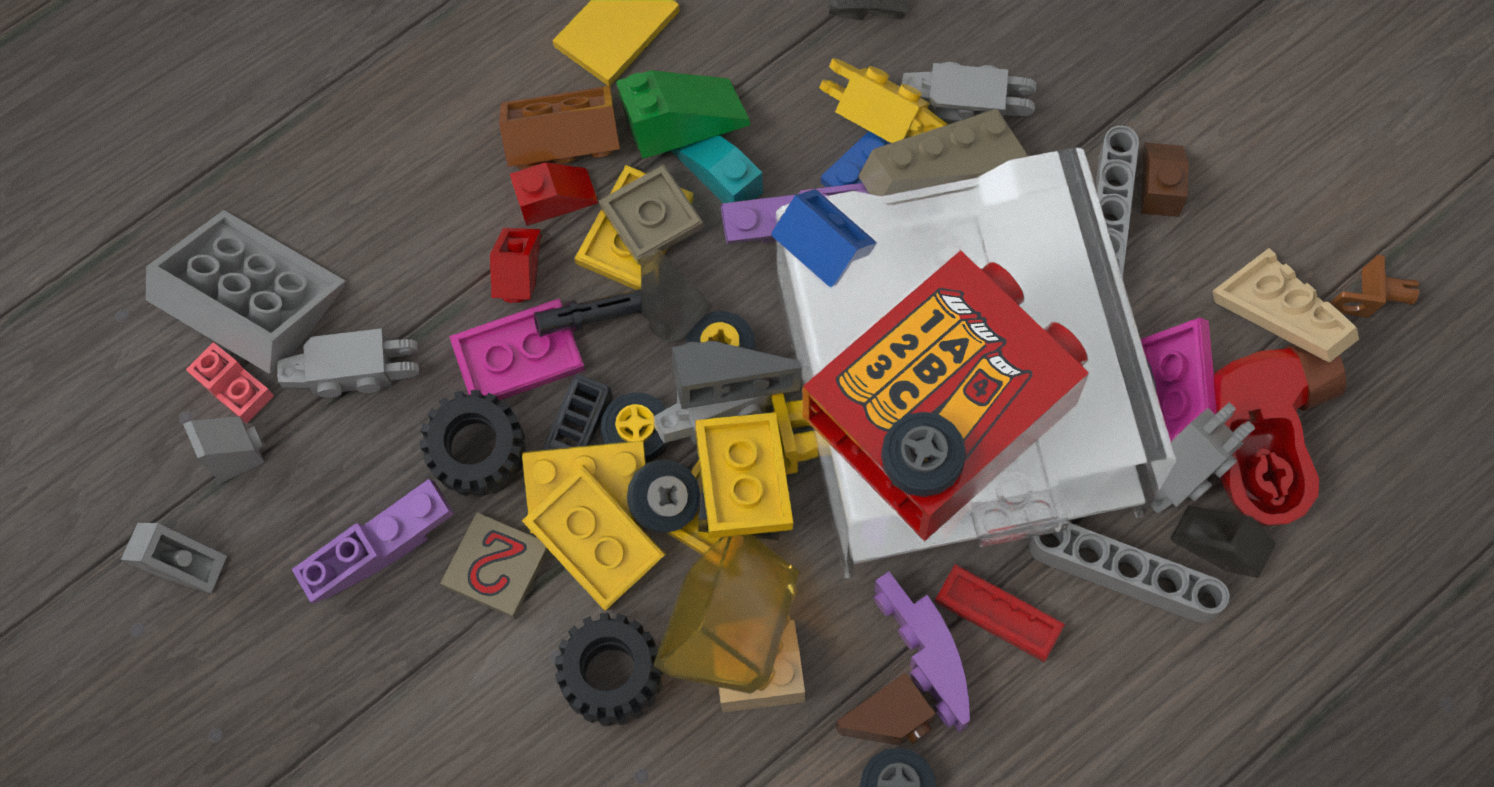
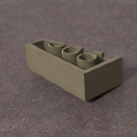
(941, 155)

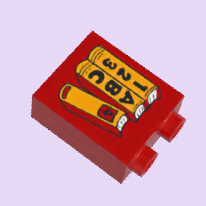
(953, 352)

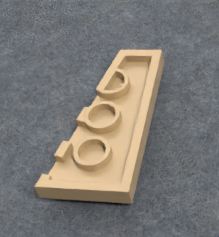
(1285, 306)

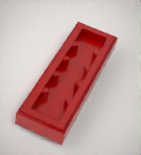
(999, 613)

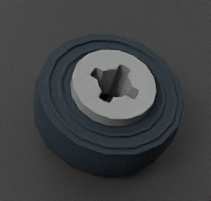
(649, 496)

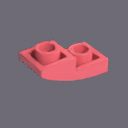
(230, 382)

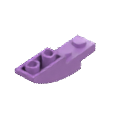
(757, 218)
(373, 546)
(937, 663)

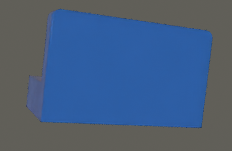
(821, 236)

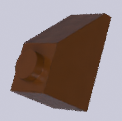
(1164, 179)
(890, 715)

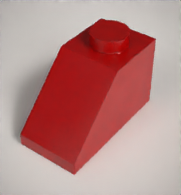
(552, 191)
(515, 264)

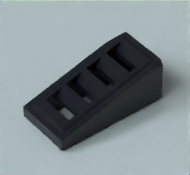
(579, 385)

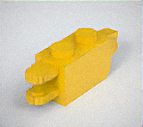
(880, 104)

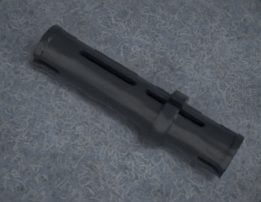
(577, 315)

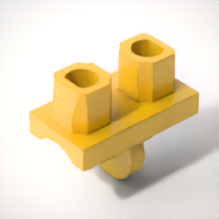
(794, 446)

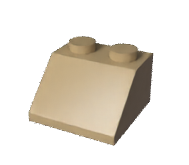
(785, 687)

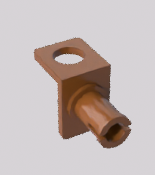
(1376, 290)

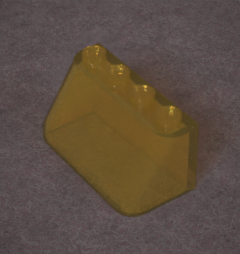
(730, 617)

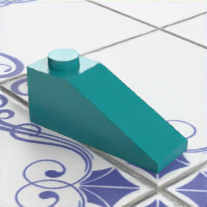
(722, 169)

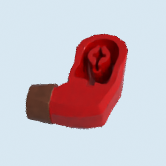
(1273, 469)

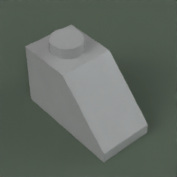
(225, 445)
(173, 556)

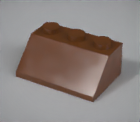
(559, 127)

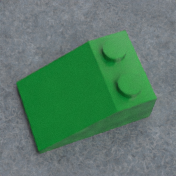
(678, 109)

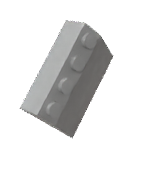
(242, 290)

